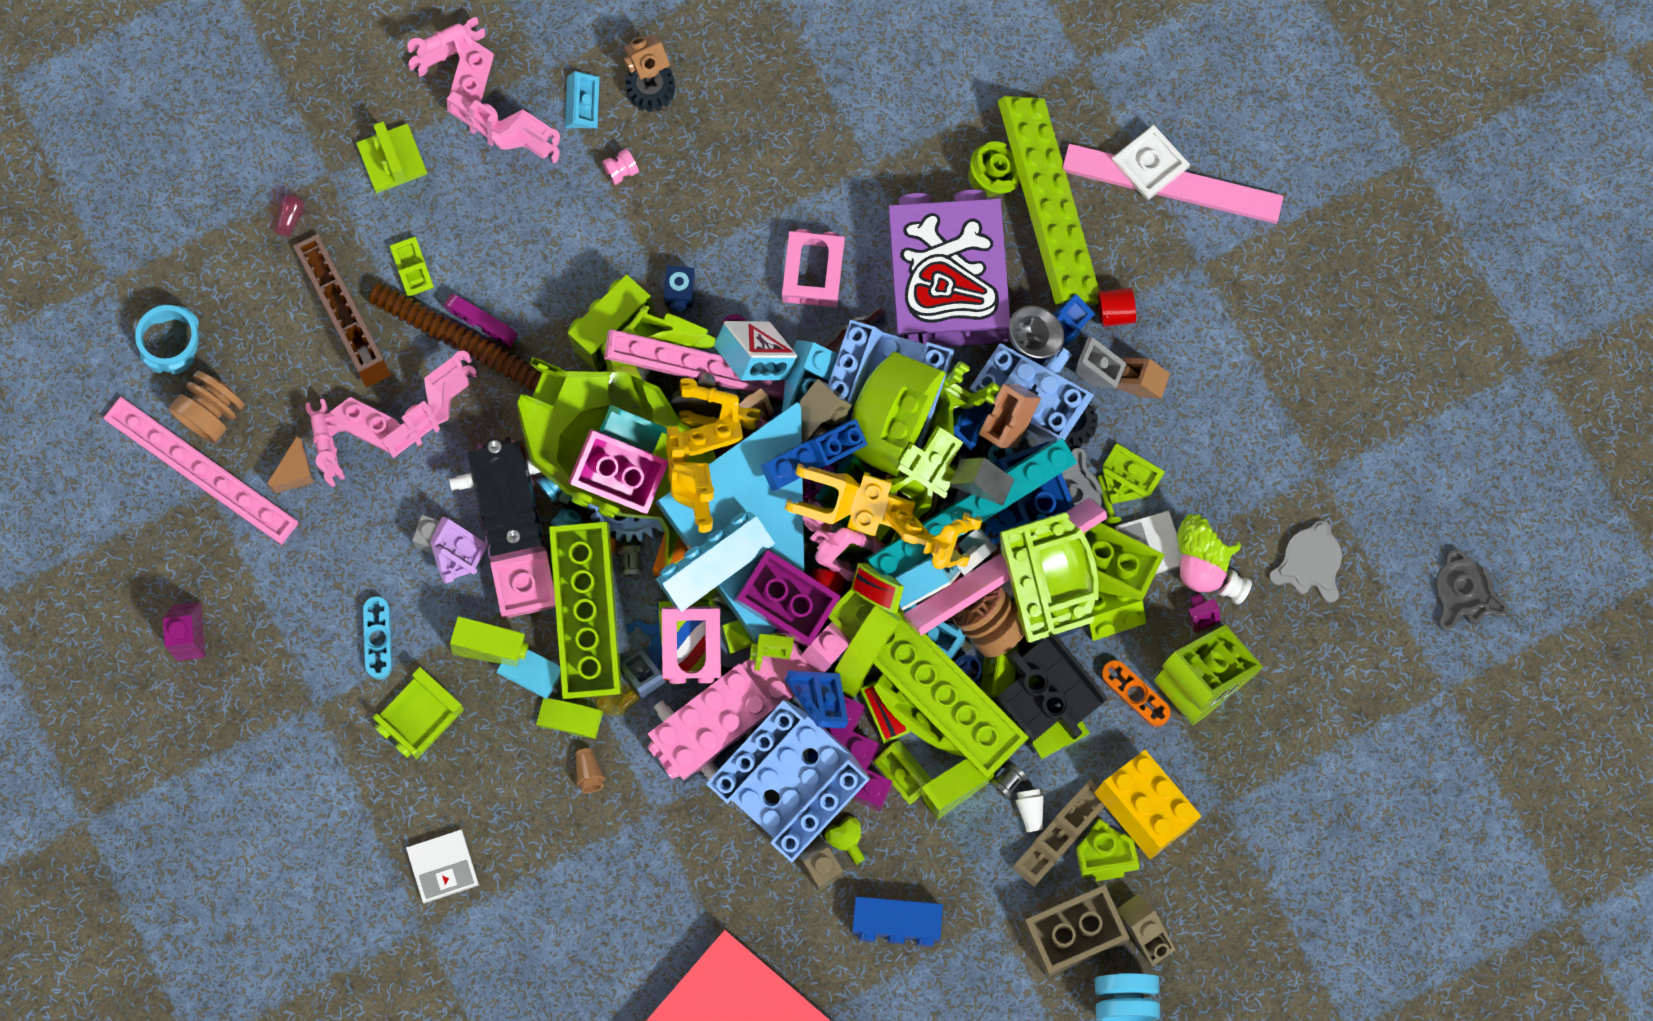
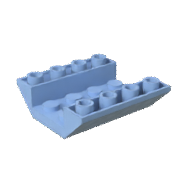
(866, 348)
(807, 791)

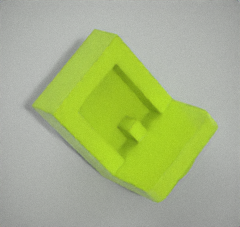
(772, 645)

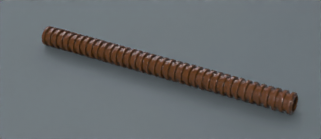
(454, 335)

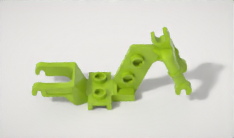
(928, 468)

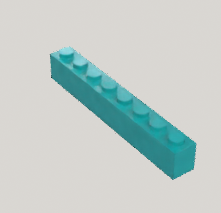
(1027, 476)

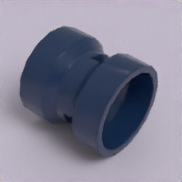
(970, 666)

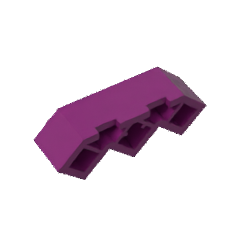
(877, 789)

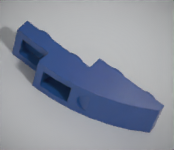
(814, 453)

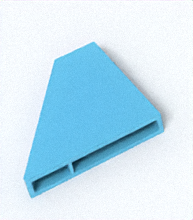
(744, 488)

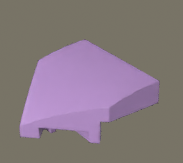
(455, 550)

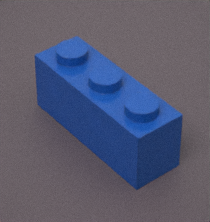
(897, 921)

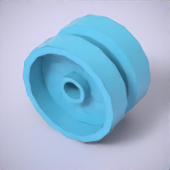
(1128, 997)

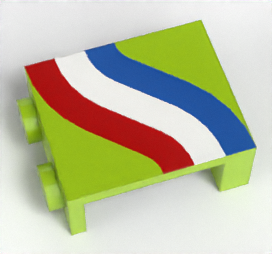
(690, 643)

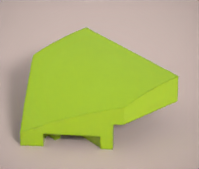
(1129, 475)

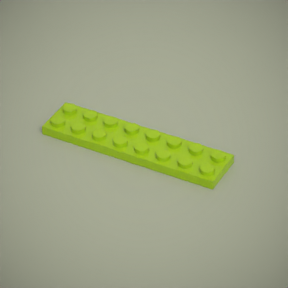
(1049, 199)
(938, 689)

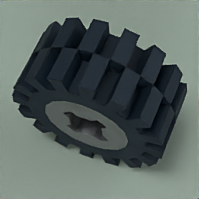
(649, 95)

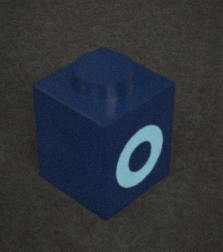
(679, 287)

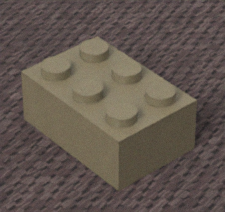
(1076, 931)

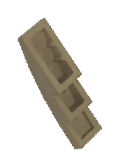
(1060, 835)

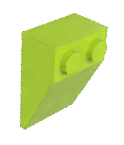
(1122, 562)

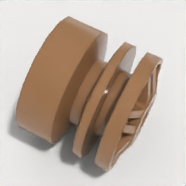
(206, 406)
(991, 623)

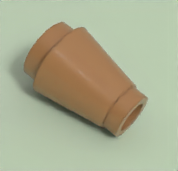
(588, 772)

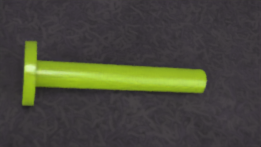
(1112, 520)

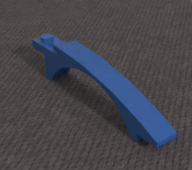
(968, 423)

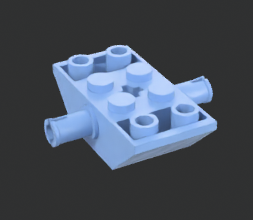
(1060, 399)

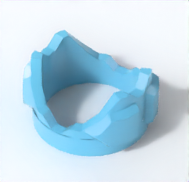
(160, 315)

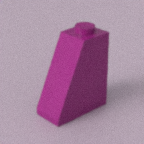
(184, 631)

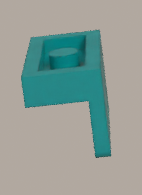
(632, 428)

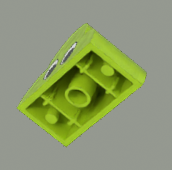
(1206, 673)

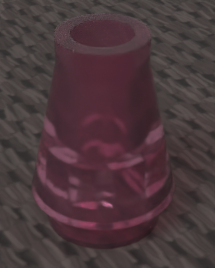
(289, 213)

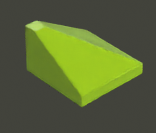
(735, 637)

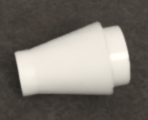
(1031, 809)

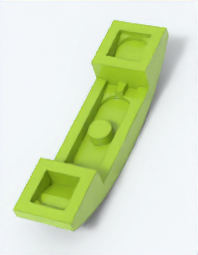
(865, 649)
(911, 716)

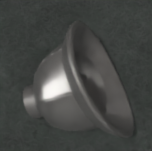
(1036, 332)

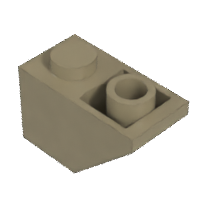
(821, 410)
(1145, 929)

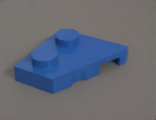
(820, 696)

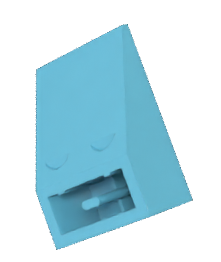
(811, 364)

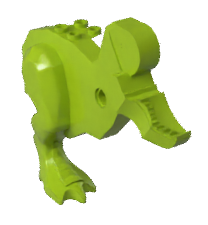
(574, 402)

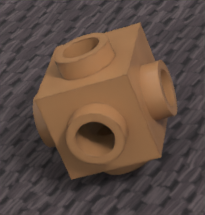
(646, 56)

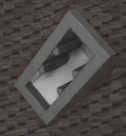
(982, 479)

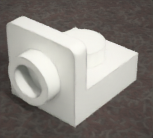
(978, 548)

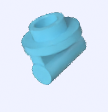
(566, 517)

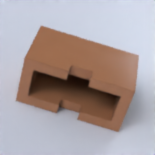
(1010, 416)

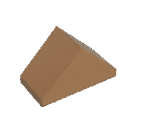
(293, 469)

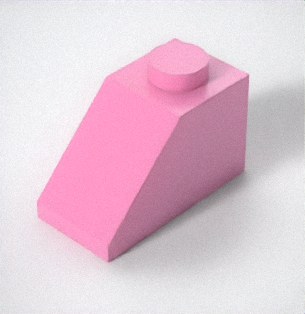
(826, 648)

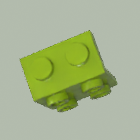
(1115, 615)

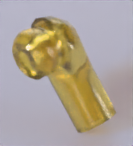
(617, 706)

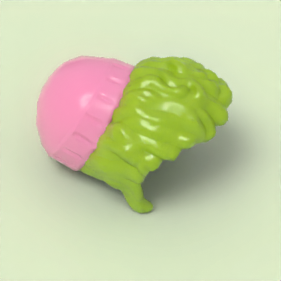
(1203, 555)

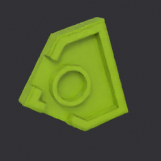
(1106, 853)

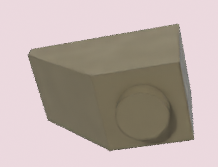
(820, 863)

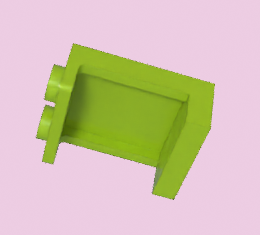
(418, 715)

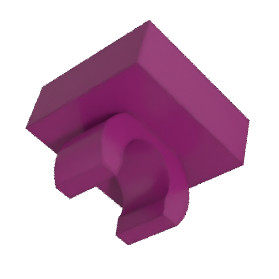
(1203, 613)

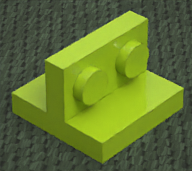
(391, 157)

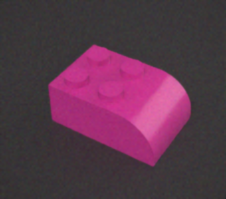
(618, 471)

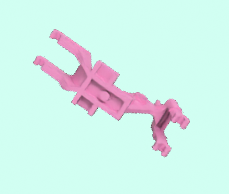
(469, 86)
(382, 429)
(832, 543)

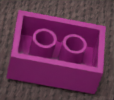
(786, 598)

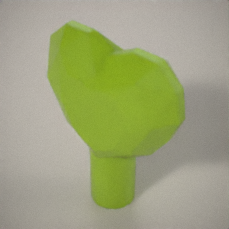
(846, 837)

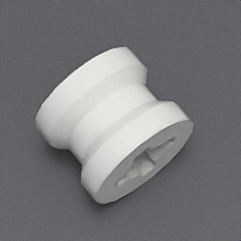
(1235, 587)

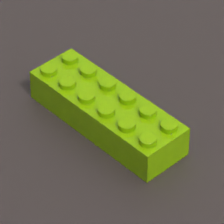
(585, 610)

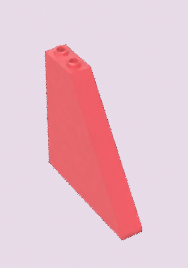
(733, 986)

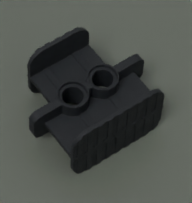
(1061, 680)

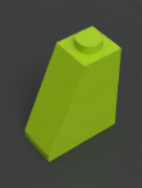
(488, 642)
(953, 787)

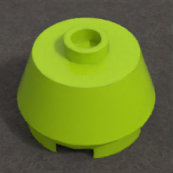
(993, 169)

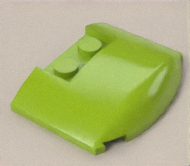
(894, 409)
(1050, 575)

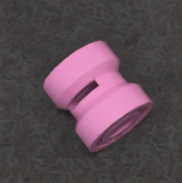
(620, 166)

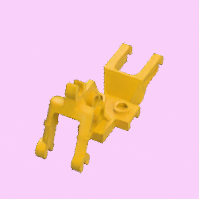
(692, 481)
(873, 505)

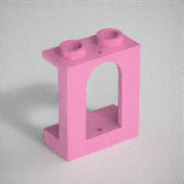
(813, 295)
(712, 666)

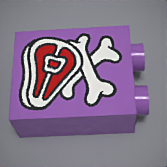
(949, 270)

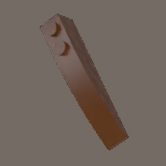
(342, 311)

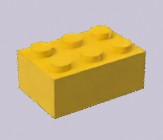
(1147, 804)

